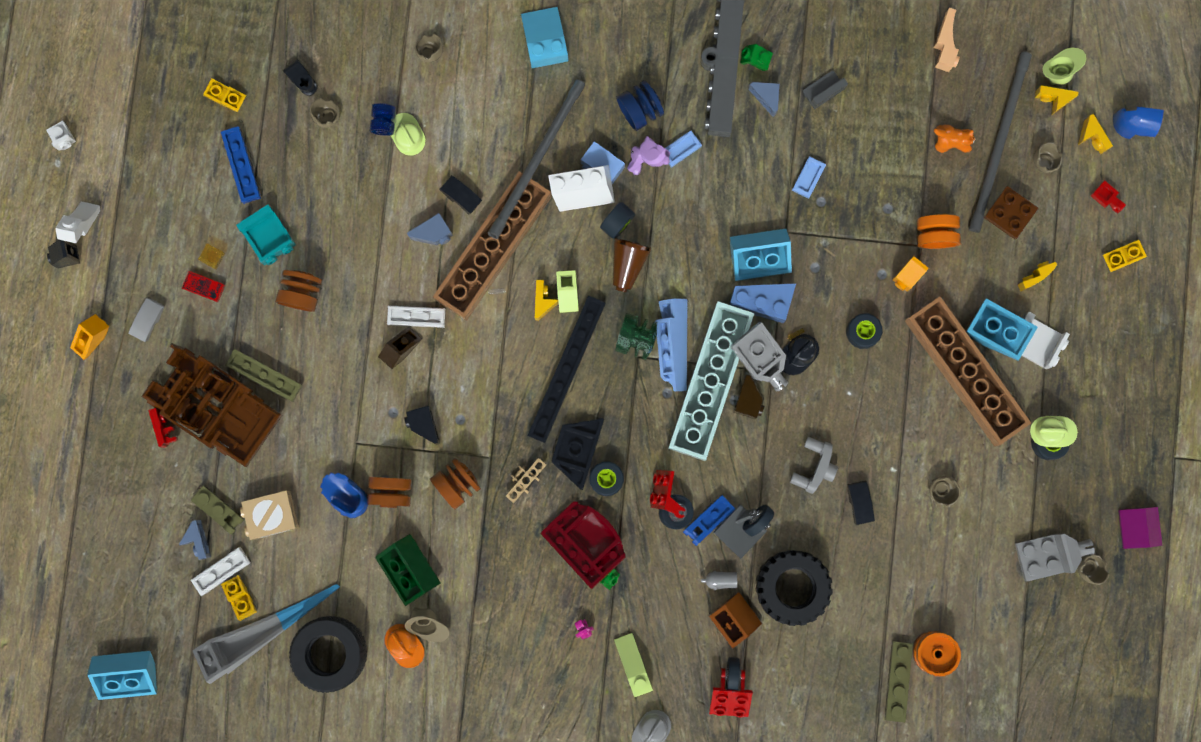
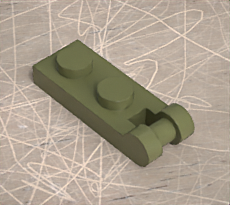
(217, 509)

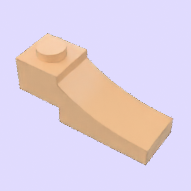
(948, 55)

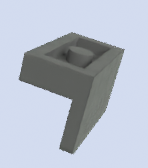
(824, 89)

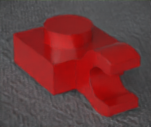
(1106, 195)

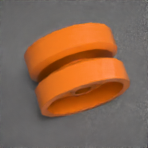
(938, 231)
(925, 649)

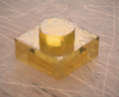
(211, 256)

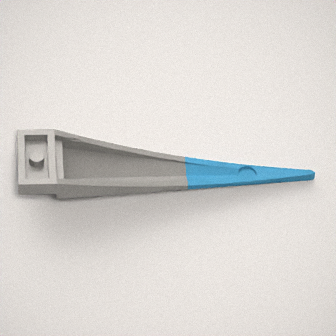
(232, 649)

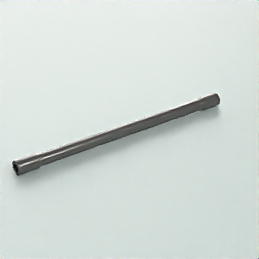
(1022, 68)
(500, 222)

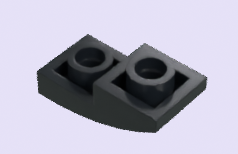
(461, 194)
(861, 502)

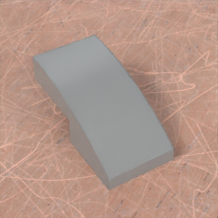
(146, 319)

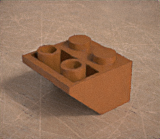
(735, 620)

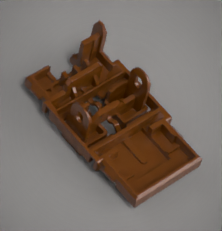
(240, 424)

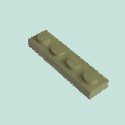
(263, 375)
(898, 681)

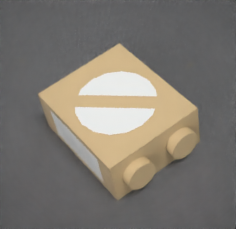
(269, 515)

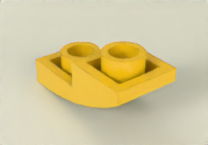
(224, 95)
(1124, 255)
(1040, 273)
(239, 598)

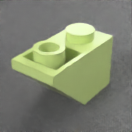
(567, 291)

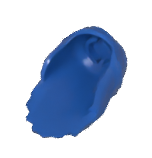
(344, 495)

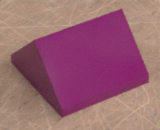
(1140, 528)

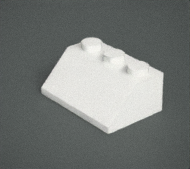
(582, 188)

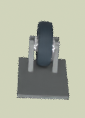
(744, 528)

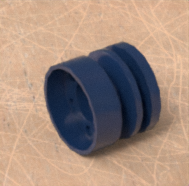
(638, 106)

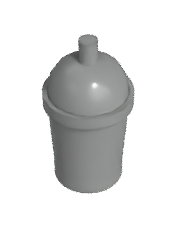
(721, 580)

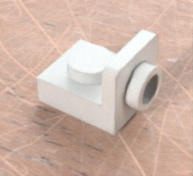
(61, 136)

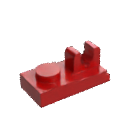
(160, 429)

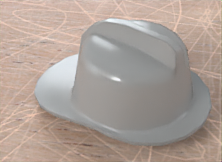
(652, 727)

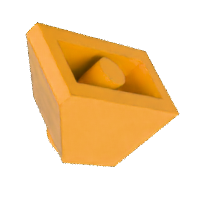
(910, 274)
(89, 336)

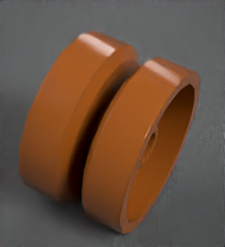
(389, 492)

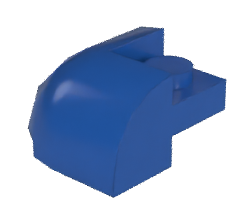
(1138, 122)

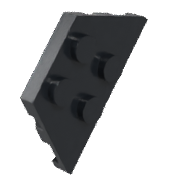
(576, 449)

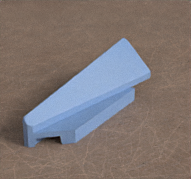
(673, 342)

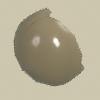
(429, 48)
(324, 112)
(1047, 158)
(944, 491)
(1093, 569)

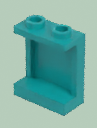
(266, 235)

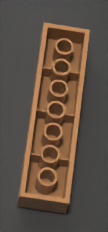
(487, 256)
(967, 372)

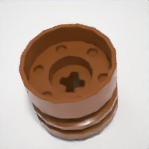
(298, 290)
(455, 483)

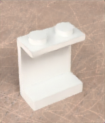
(1044, 344)

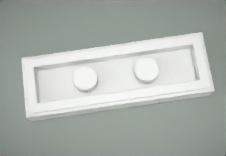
(416, 316)
(220, 571)

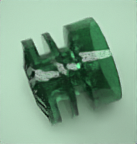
(636, 336)

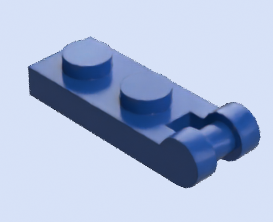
(709, 519)

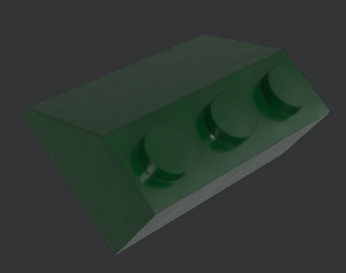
(407, 569)

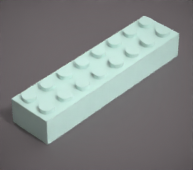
(710, 382)

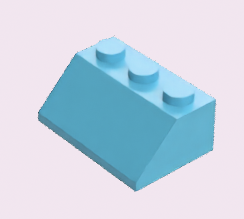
(761, 254)
(123, 675)

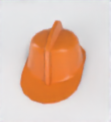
(404, 646)

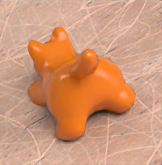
(953, 138)

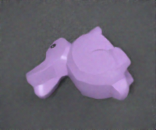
(650, 153)

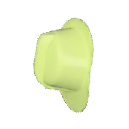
(1064, 65)
(408, 134)
(1053, 431)

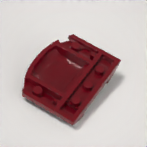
(585, 542)

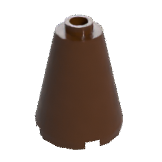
(627, 263)

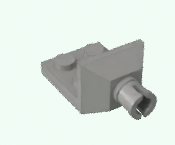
(761, 356)
(1051, 555)

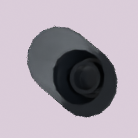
(800, 354)

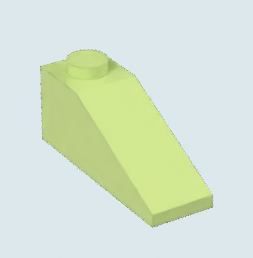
(633, 665)

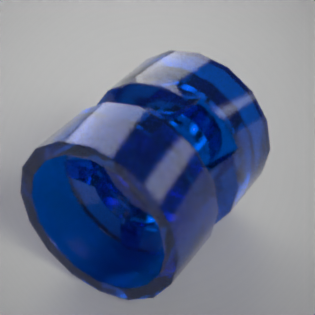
(382, 119)

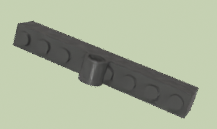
(723, 67)

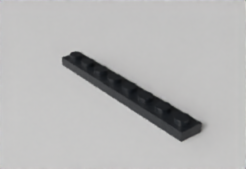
(566, 369)

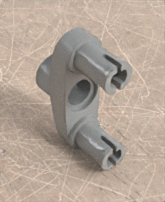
(823, 470)

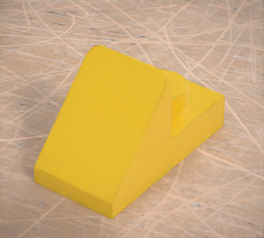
(1059, 96)
(1093, 130)
(542, 305)

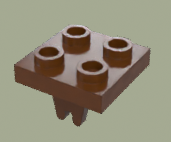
(1011, 212)

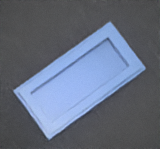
(683, 148)
(809, 177)

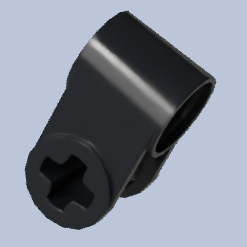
(299, 76)

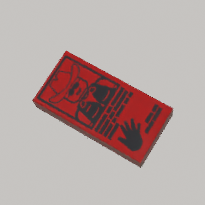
(203, 286)

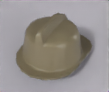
(425, 625)

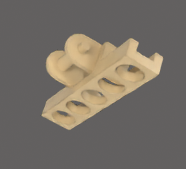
(525, 475)

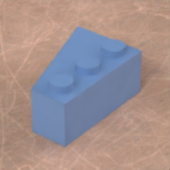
(764, 300)

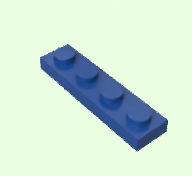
(240, 165)

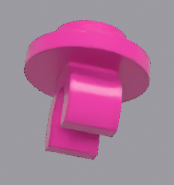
(584, 630)

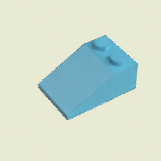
(544, 37)
(1001, 330)

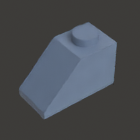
(431, 231)

